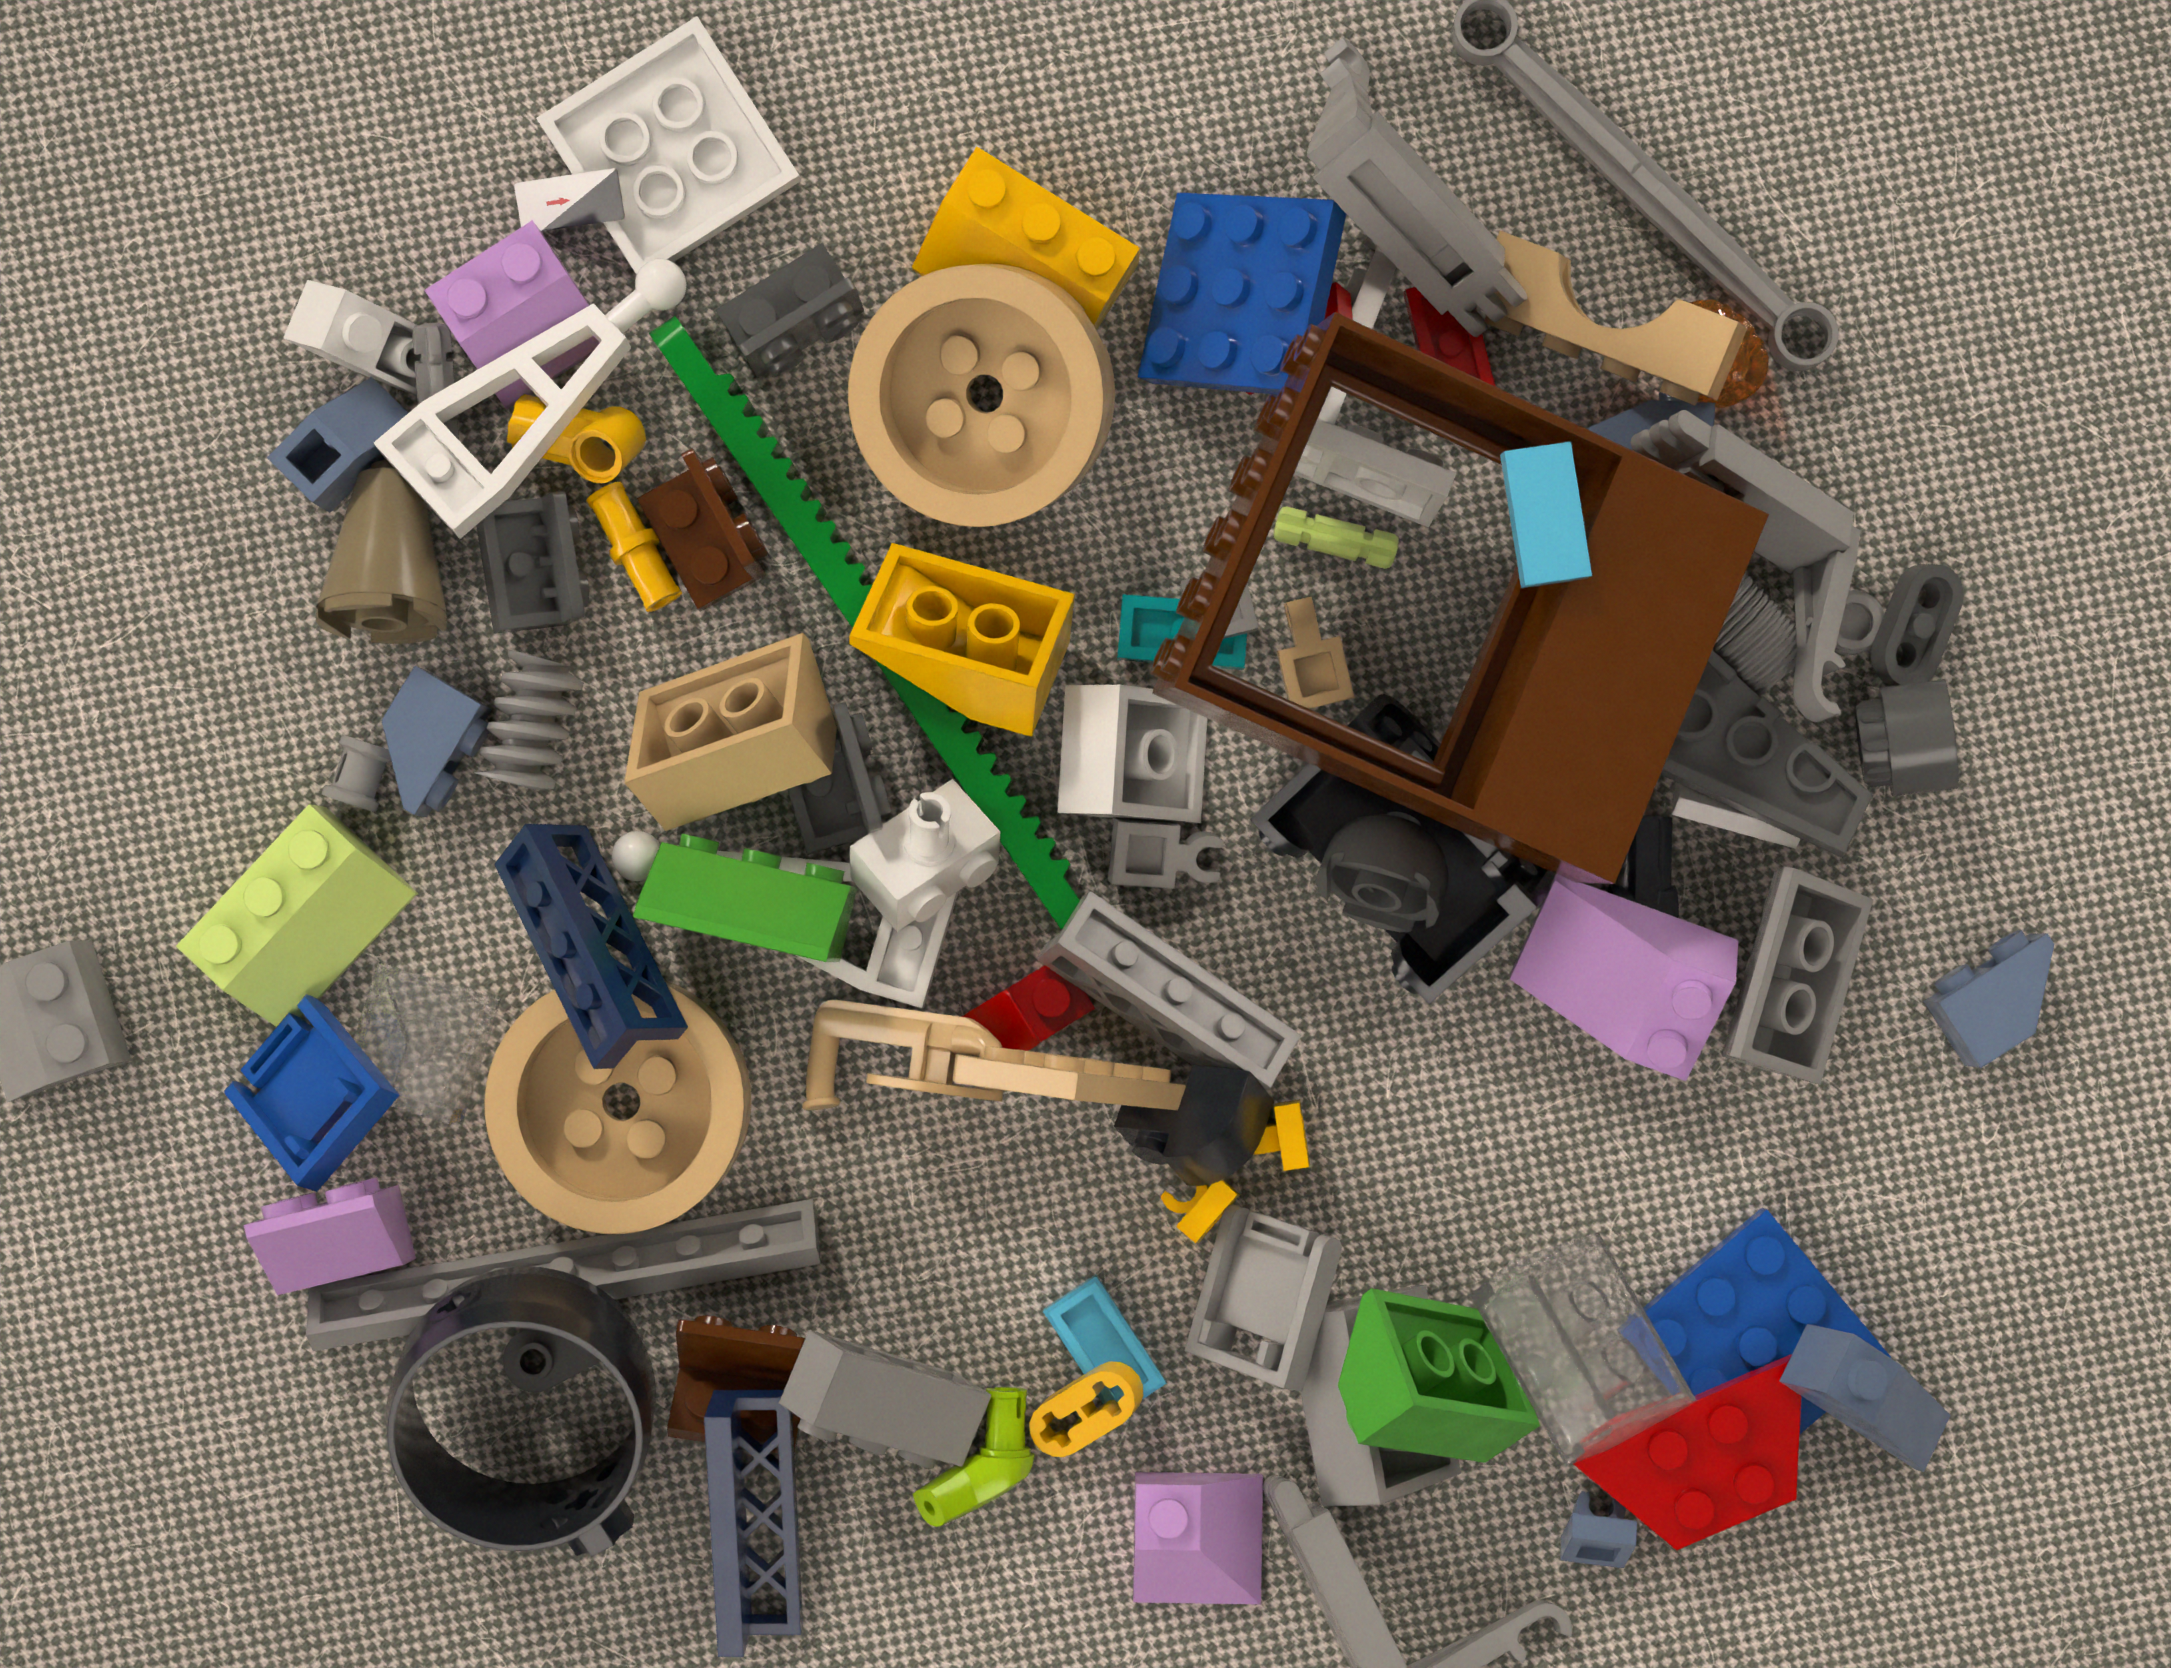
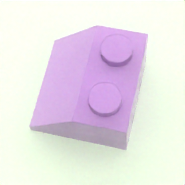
(509, 299)

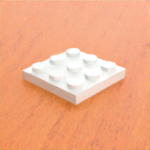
(682, 143)

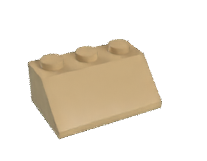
(731, 734)

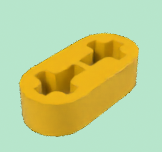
(1093, 1421)

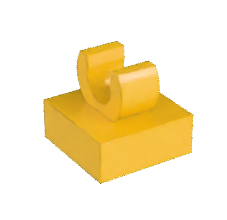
(1287, 1136)
(1203, 1209)

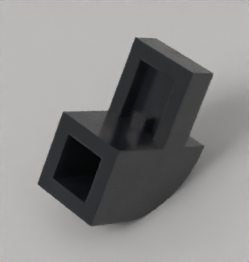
(1210, 1132)

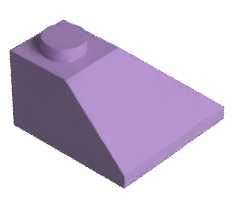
(1197, 1538)

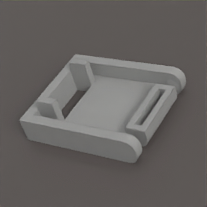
(1270, 1283)

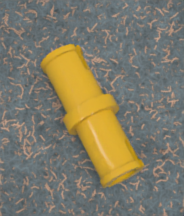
(634, 546)

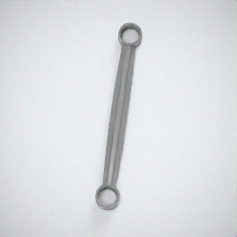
(1644, 184)

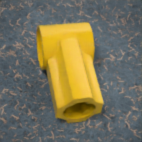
(581, 440)

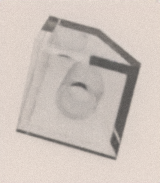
(426, 1039)

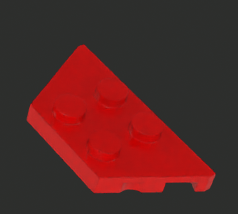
(1711, 1461)

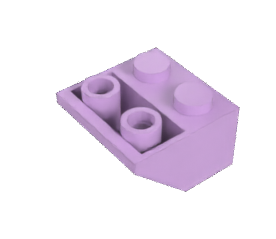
(326, 1242)

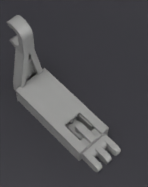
(1405, 202)
(1802, 535)
(1352, 1609)

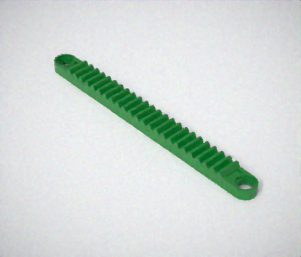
(845, 583)

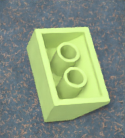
(297, 916)

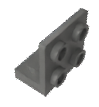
(791, 312)

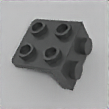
(847, 802)

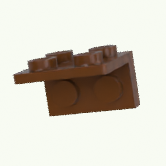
(700, 533)
(730, 1358)

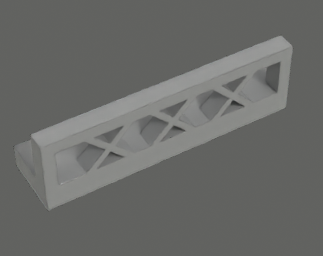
(1166, 993)

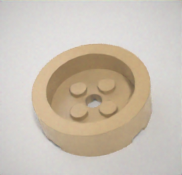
(916, 405)
(605, 1172)

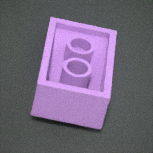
(1628, 974)

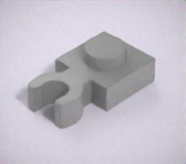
(1151, 853)

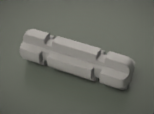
(434, 369)

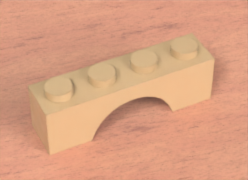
(1682, 346)

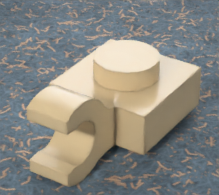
(1315, 668)

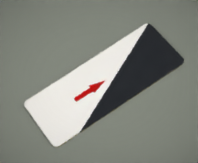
(570, 200)

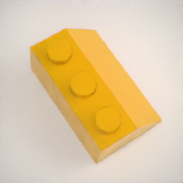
(1012, 221)

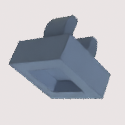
(1598, 1538)

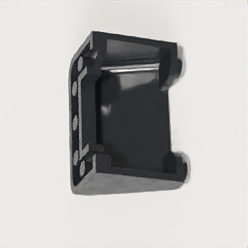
(1486, 885)

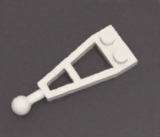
(441, 465)
(900, 961)

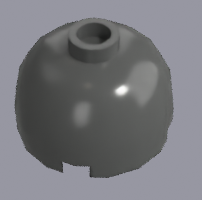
(1385, 872)

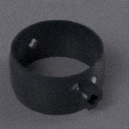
(504, 1513)

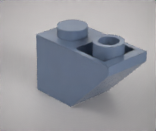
(337, 443)
(428, 736)
(1995, 1003)

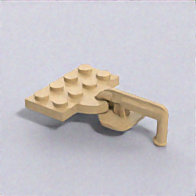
(988, 1067)

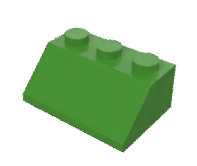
(748, 899)
(1430, 1380)

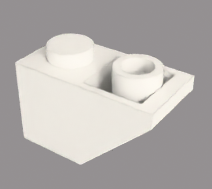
(355, 335)

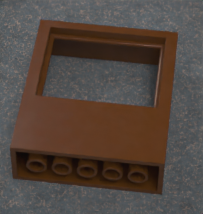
(1574, 675)

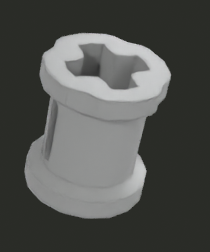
(358, 773)

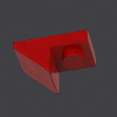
(1032, 1009)

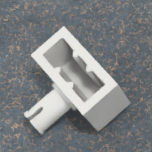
(925, 855)

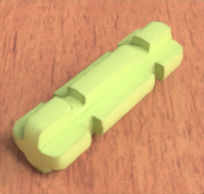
(1336, 537)

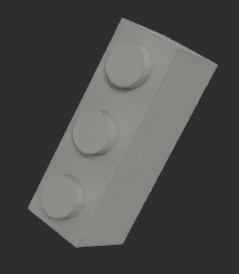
(883, 1401)

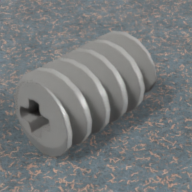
(530, 722)

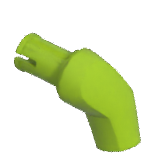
(988, 1472)

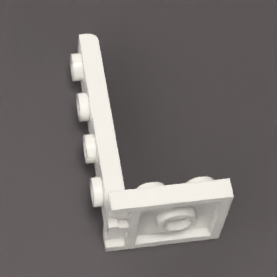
(1355, 457)

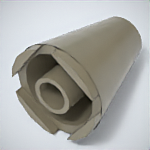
(384, 565)

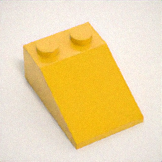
(967, 635)

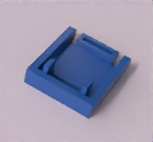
(305, 1087)

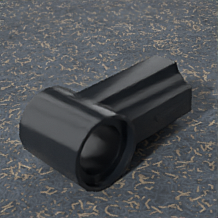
(1648, 868)

